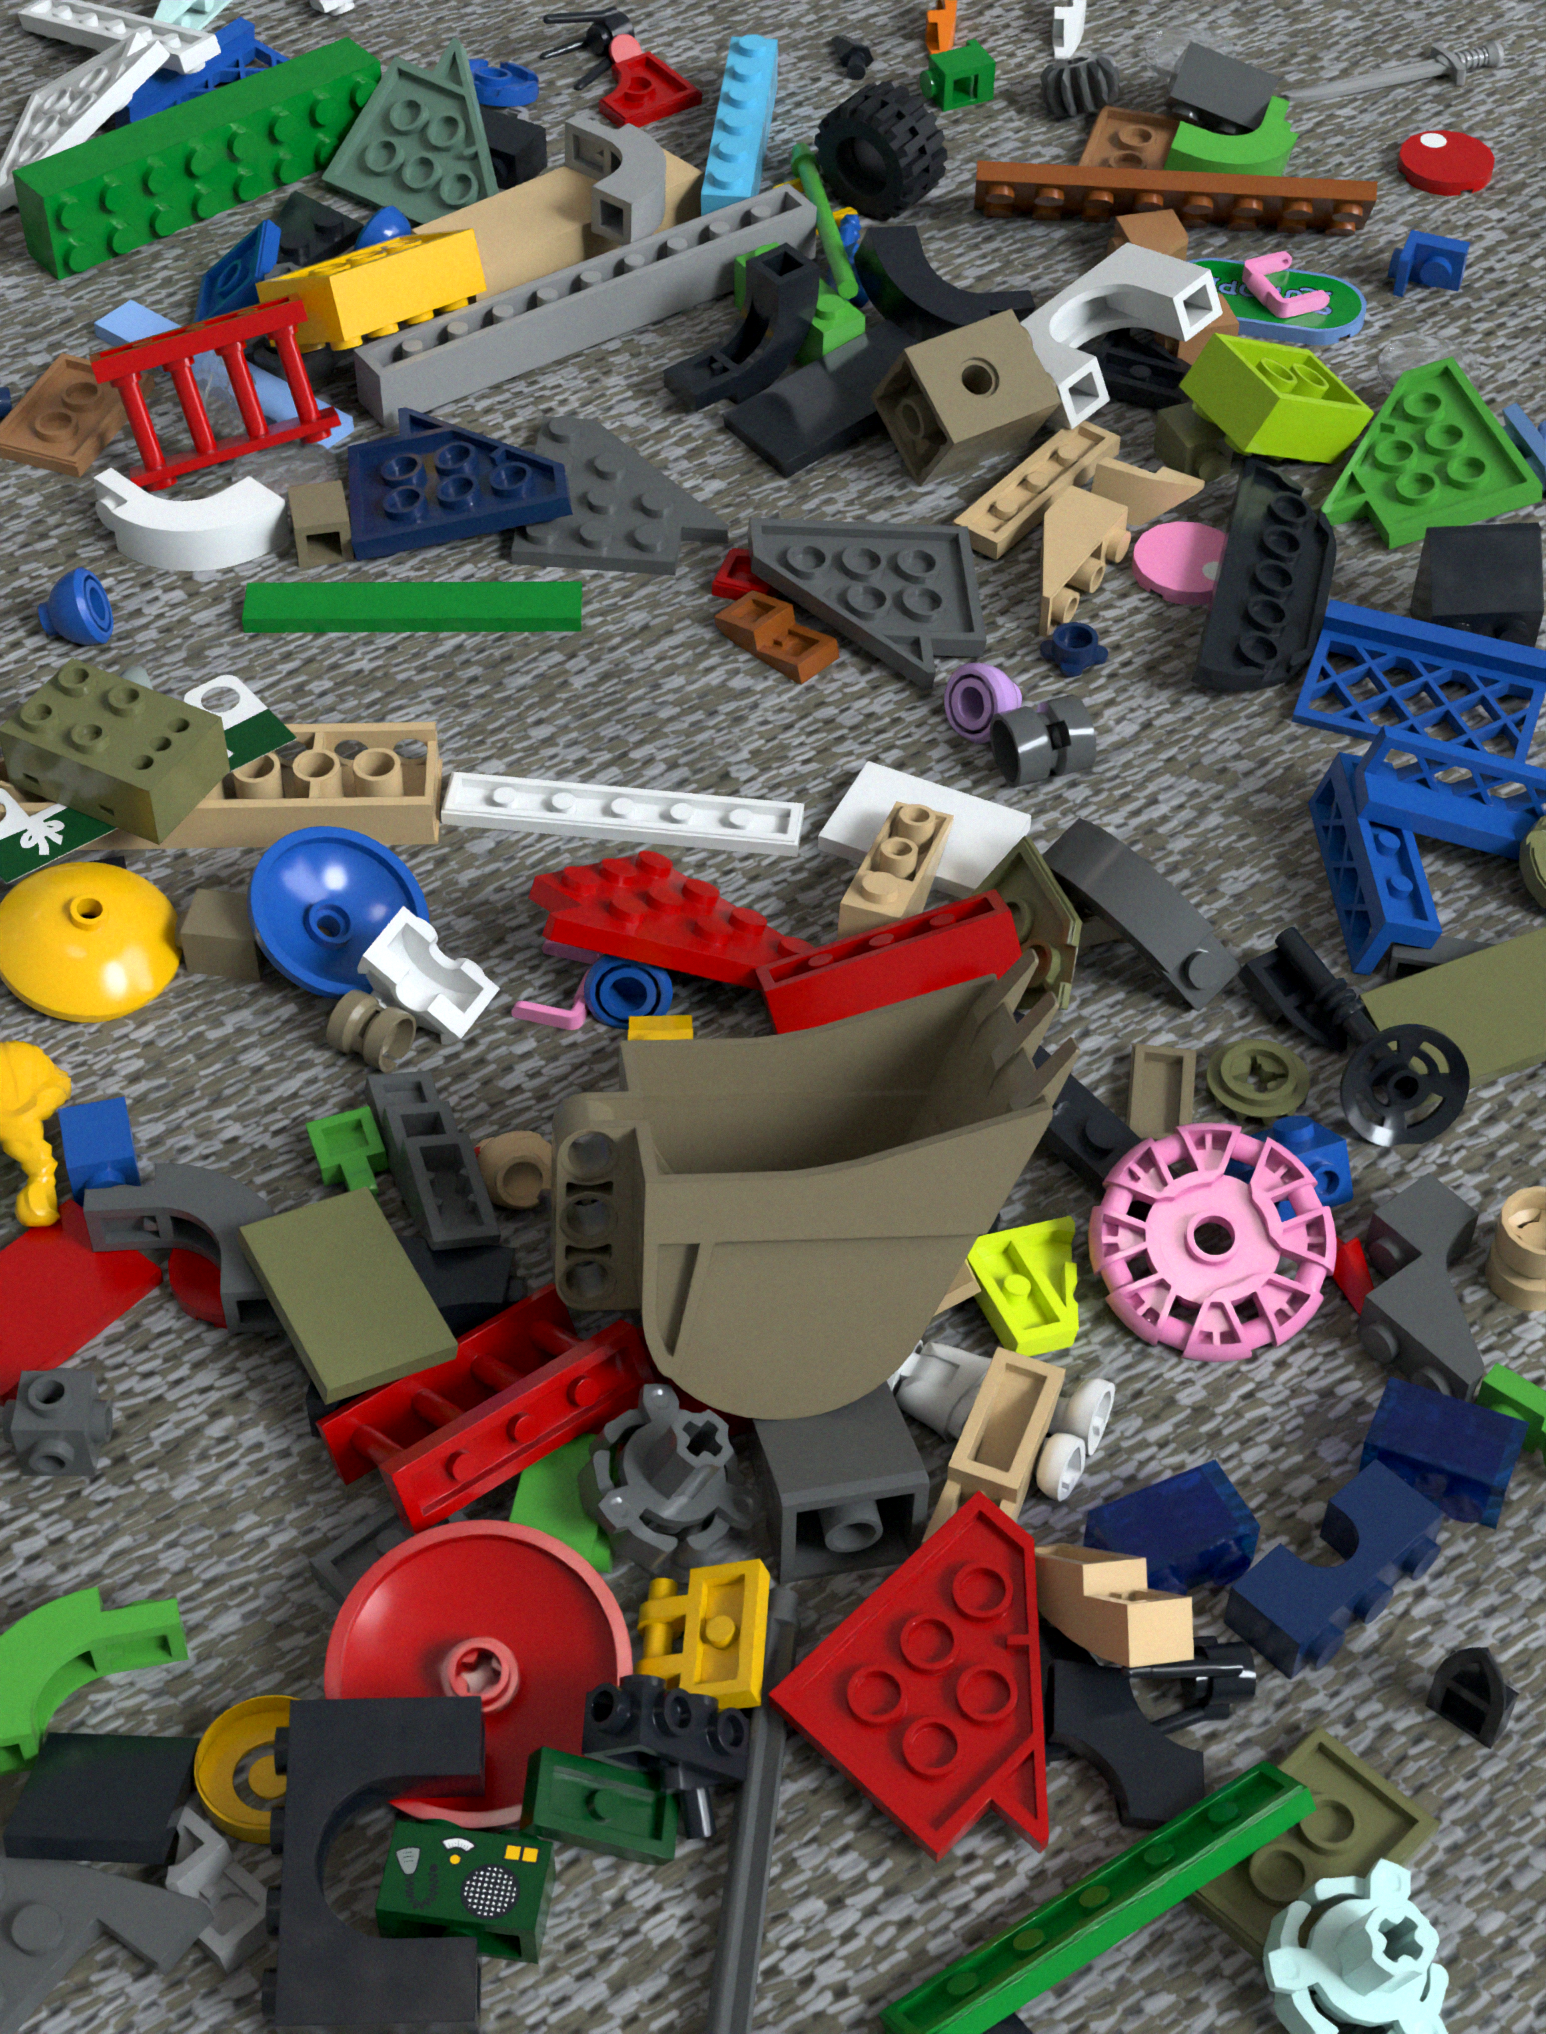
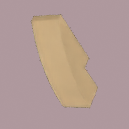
(1001, 1436)
(1107, 1608)

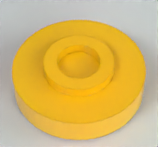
(220, 1752)

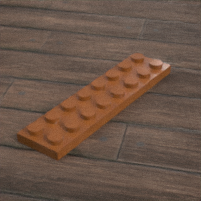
(1193, 196)

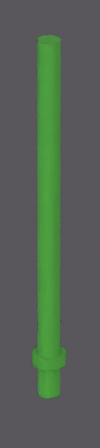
(805, 167)

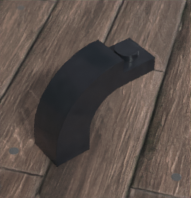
(914, 295)
(764, 338)

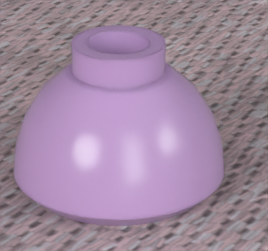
(974, 697)

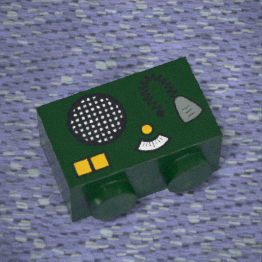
(468, 1886)

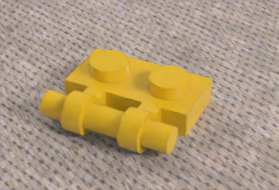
(722, 1632)

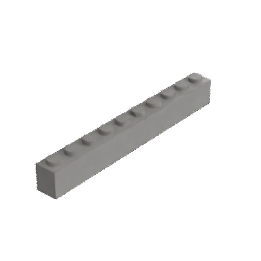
(575, 306)

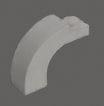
(630, 174)

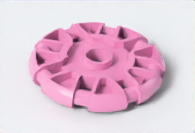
(1204, 1279)

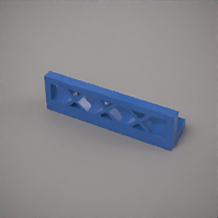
(1451, 812)
(1371, 873)

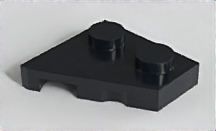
(313, 231)
(1141, 372)

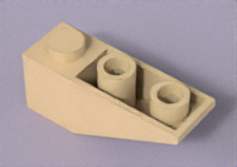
(1077, 545)
(896, 870)

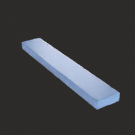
(137, 322)

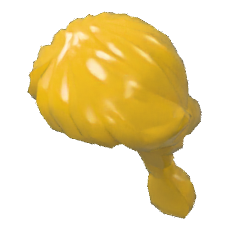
(30, 1094)

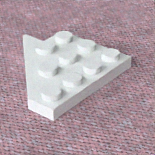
(77, 105)

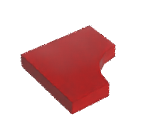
(647, 92)

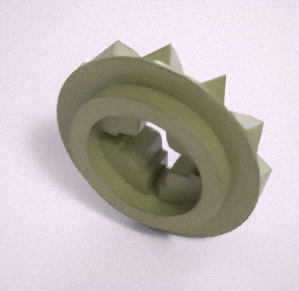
(1273, 1063)

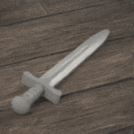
(1441, 63)

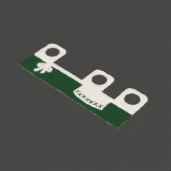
(58, 830)

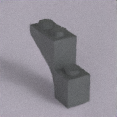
(1416, 1313)

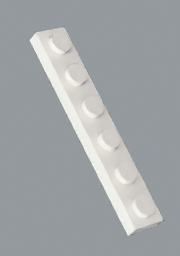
(103, 27)

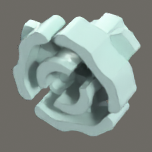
(1361, 1958)

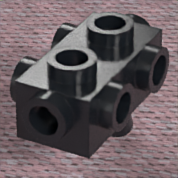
(670, 1737)

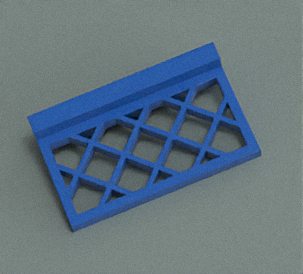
(169, 88)
(1433, 657)

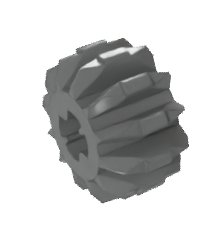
(1080, 84)

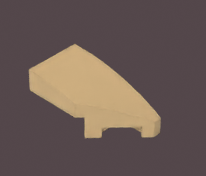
(1143, 491)

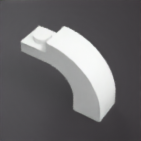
(196, 533)

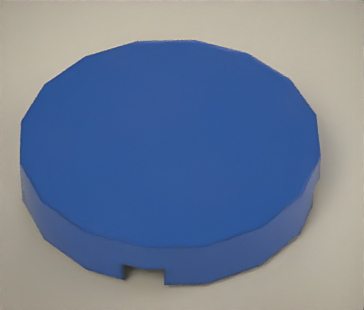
(505, 85)

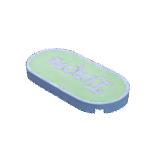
(1338, 319)

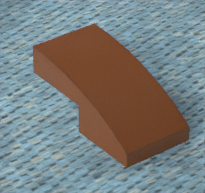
(770, 633)

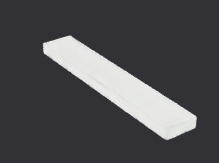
(623, 814)

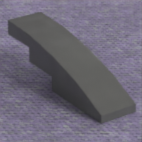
(431, 1161)

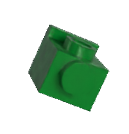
(959, 77)

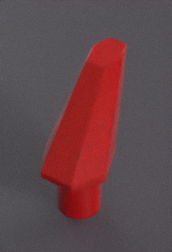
(1352, 1273)

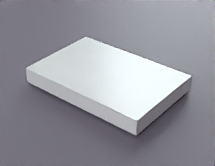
(976, 843)

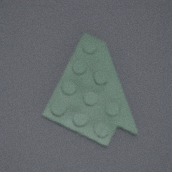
(418, 142)

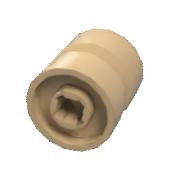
(1518, 1252)

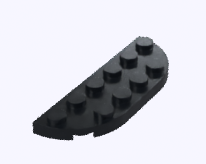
(1266, 586)

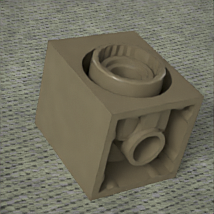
(965, 397)

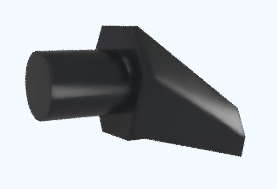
(853, 56)

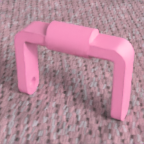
(1269, 296)
(555, 1016)

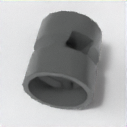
(1052, 738)

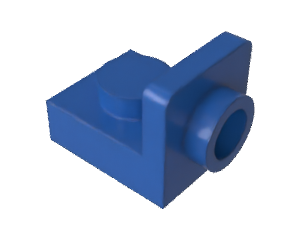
(1429, 261)

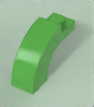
(67, 1647)

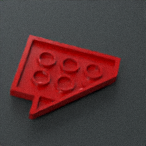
(937, 1687)

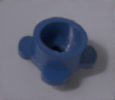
(1074, 648)

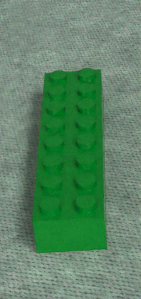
(192, 159)

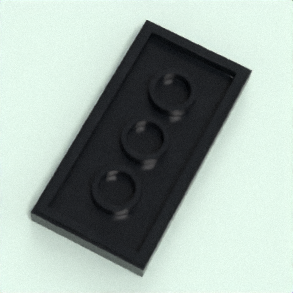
(820, 403)

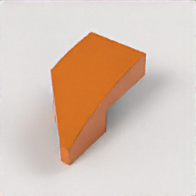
(941, 26)

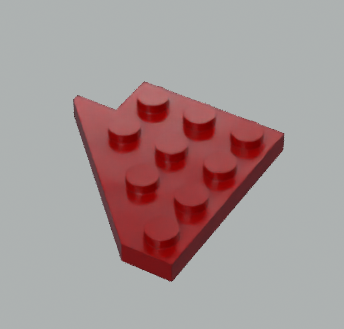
(660, 918)

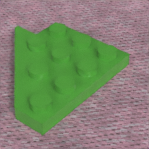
(1432, 461)

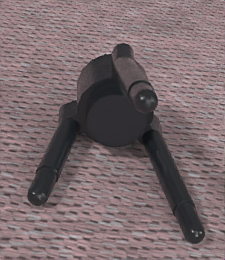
(605, 27)
(1216, 1677)

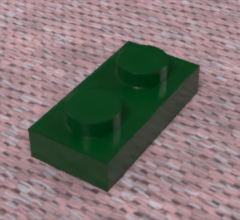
(599, 1807)

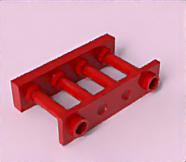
(227, 337)
(491, 1412)

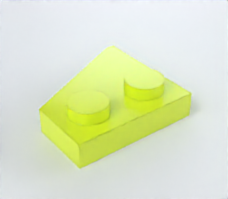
(1028, 1285)

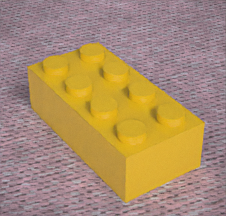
(381, 287)

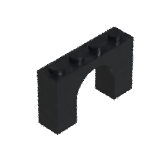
(338, 1765)

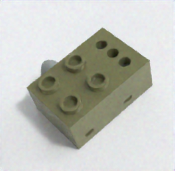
(115, 749)

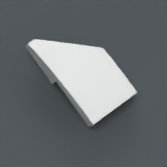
(1068, 28)

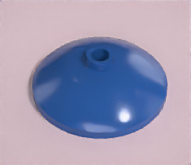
(331, 882)

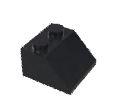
(1482, 580)

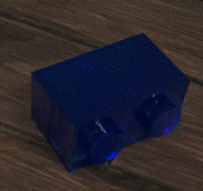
(1447, 1450)
(1184, 1526)

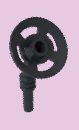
(1390, 1067)

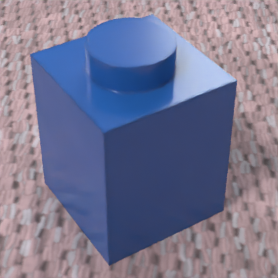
(98, 1146)

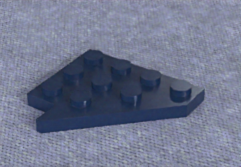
(445, 487)

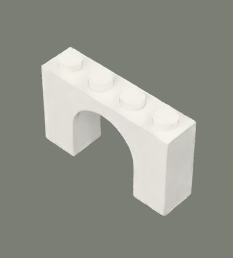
(1120, 292)

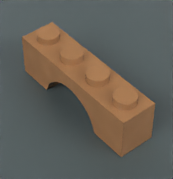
(1165, 234)

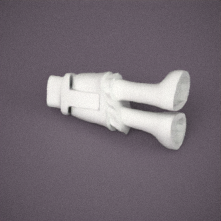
(942, 1384)

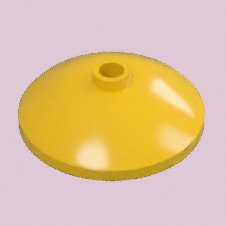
(83, 965)

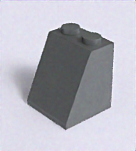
(840, 1488)

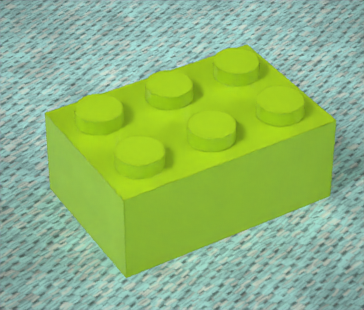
(1274, 400)

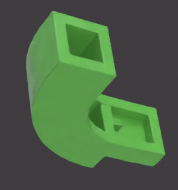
(1256, 153)

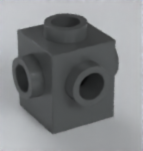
(58, 1422)

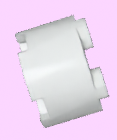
(418, 978)

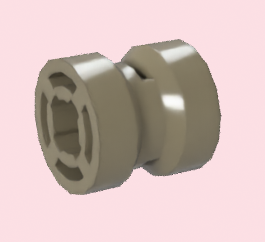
(368, 1029)

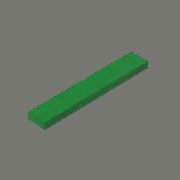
(412, 607)
(1104, 1906)

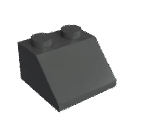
(1218, 91)

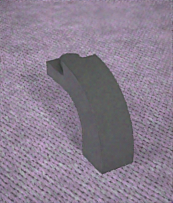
(1143, 908)
(191, 1212)

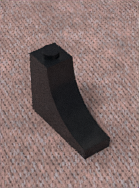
(465, 1286)

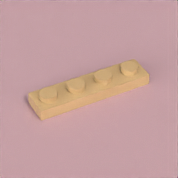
(1032, 487)

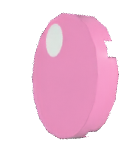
(1178, 561)

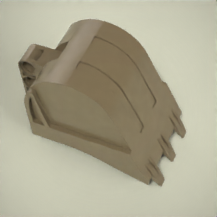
(801, 1189)

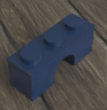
(1299, 1609)

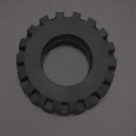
(881, 151)

